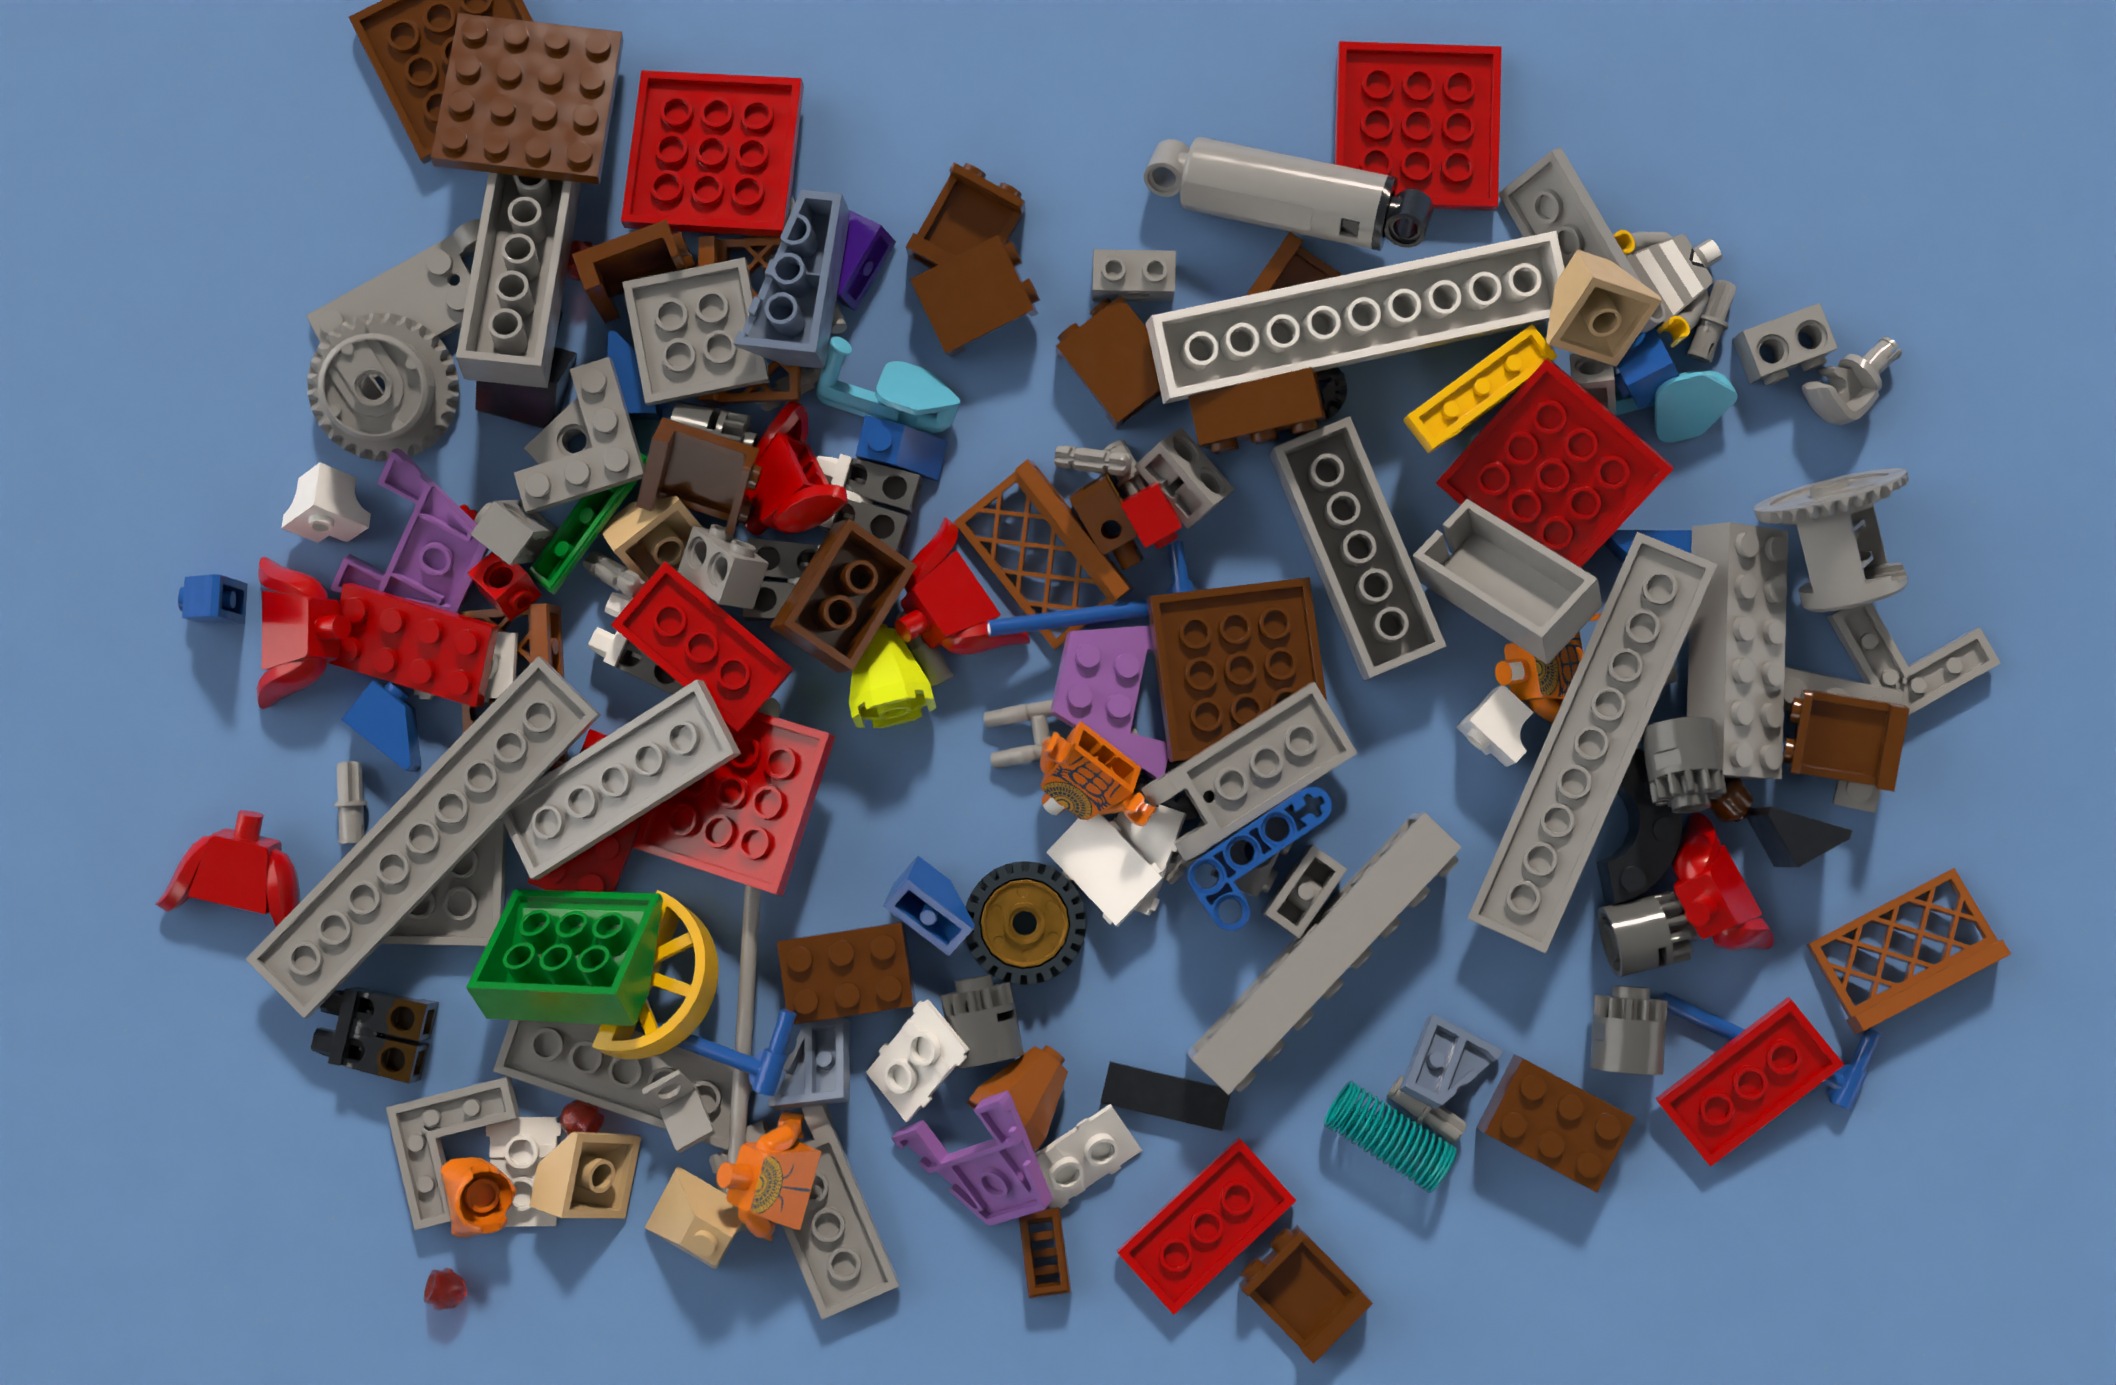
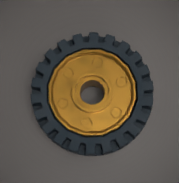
(1059, 927)

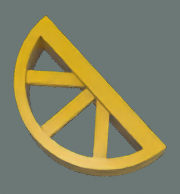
(1478, 389)
(615, 1039)

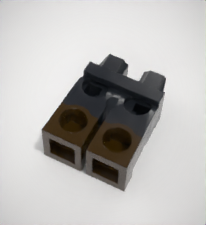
(361, 1030)

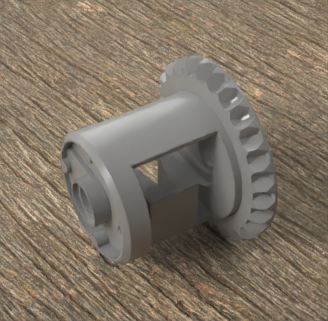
(417, 378)
(1841, 538)

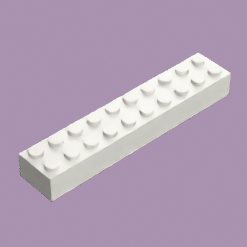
(1356, 316)

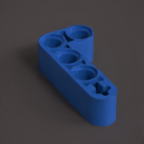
(1261, 848)

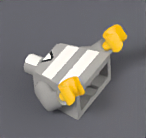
(1674, 273)

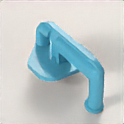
(901, 396)
(1686, 404)

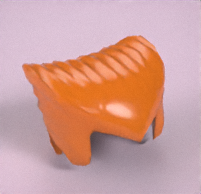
(476, 1196)

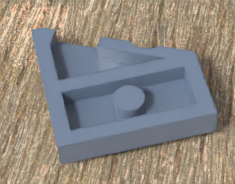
(1445, 1062)
(817, 1067)

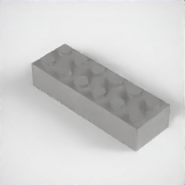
(517, 280)
(1357, 548)
(1740, 646)

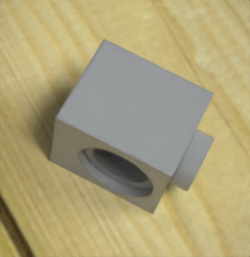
(1595, 378)

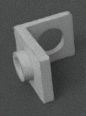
(681, 1110)

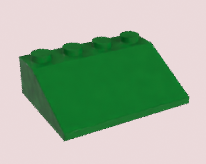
(569, 957)

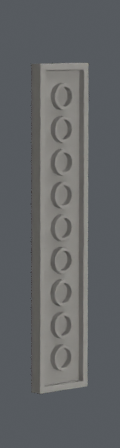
(1592, 741)
(423, 837)

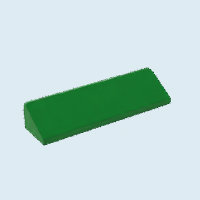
(577, 535)

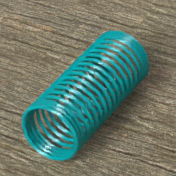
(1345, 1114)

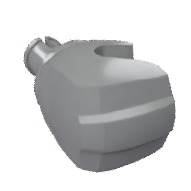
(1852, 384)

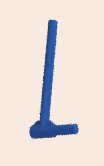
(1097, 613)
(764, 1068)
(1841, 1086)

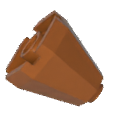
(1035, 1087)

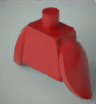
(792, 486)
(948, 602)
(297, 631)
(237, 871)
(1715, 892)

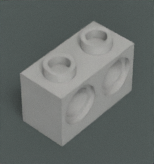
(1782, 339)
(1186, 477)
(512, 532)
(723, 566)

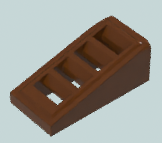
(1053, 1288)

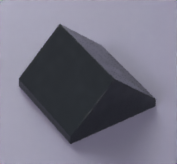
(526, 403)
(1792, 838)

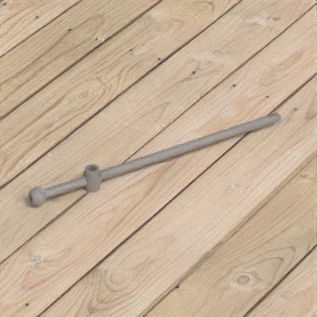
(745, 1002)

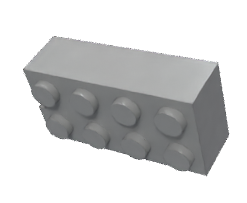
(1508, 581)

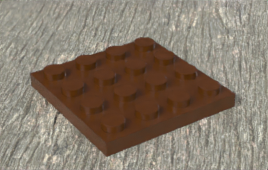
(412, 51)
(528, 99)
(1230, 657)

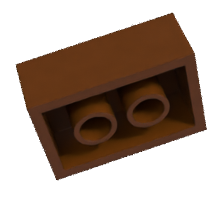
(1258, 410)
(843, 596)
(847, 972)
(1555, 1123)

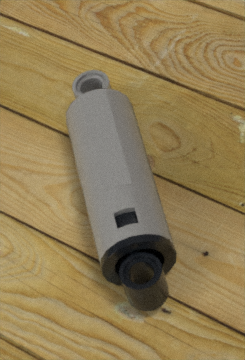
(1289, 193)

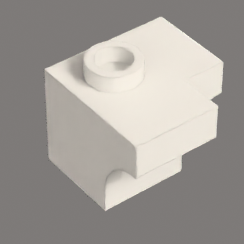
(326, 506)
(1497, 725)

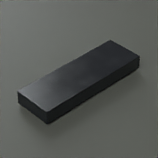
(1165, 1095)

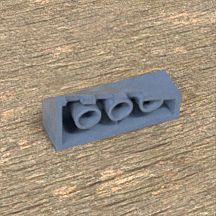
(799, 294)

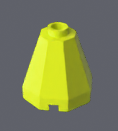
(888, 683)

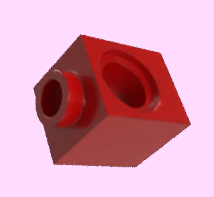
(1152, 516)
(504, 585)

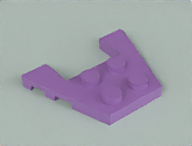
(434, 547)
(1101, 688)
(991, 1178)

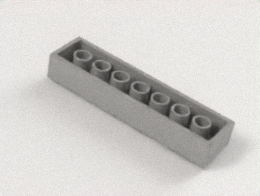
(1326, 949)

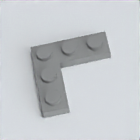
(614, 449)
(1922, 681)
(1846, 793)
(418, 1143)

